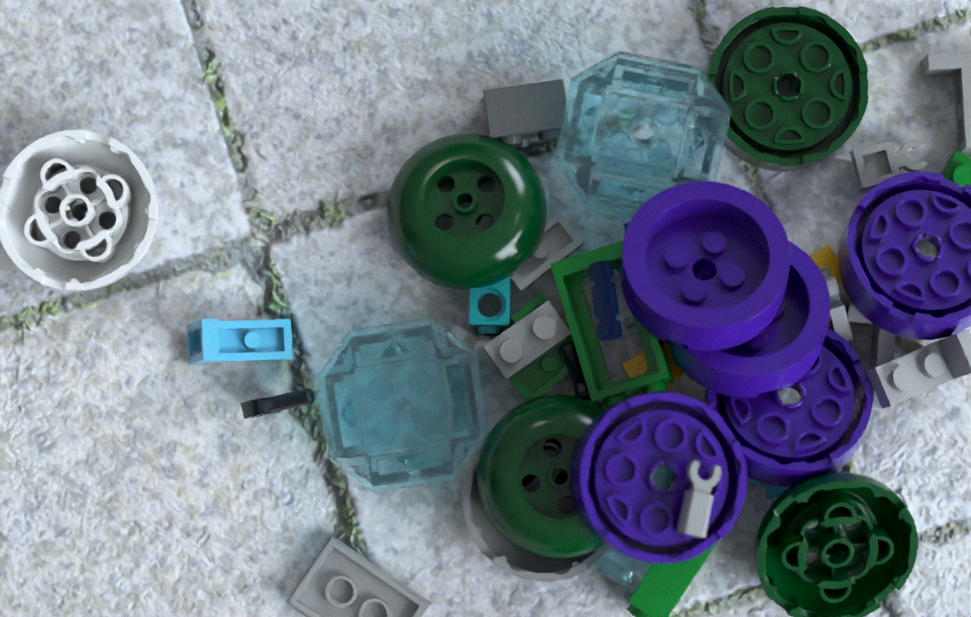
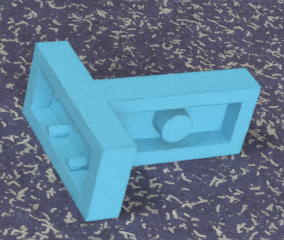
(239, 341)

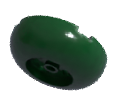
(464, 254)
(516, 450)
(853, 562)

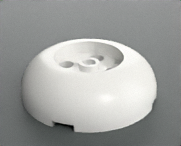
(56, 169)

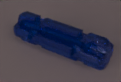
(605, 300)

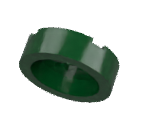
(831, 80)

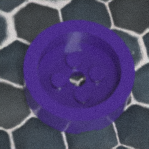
(714, 229)
(885, 273)
(778, 353)
(805, 437)
(615, 467)

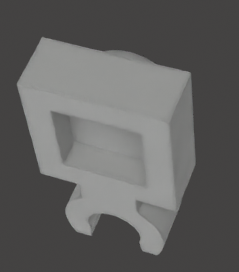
(881, 162)
(838, 317)

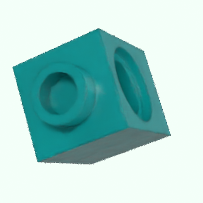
(494, 324)

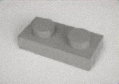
(556, 245)
(526, 340)

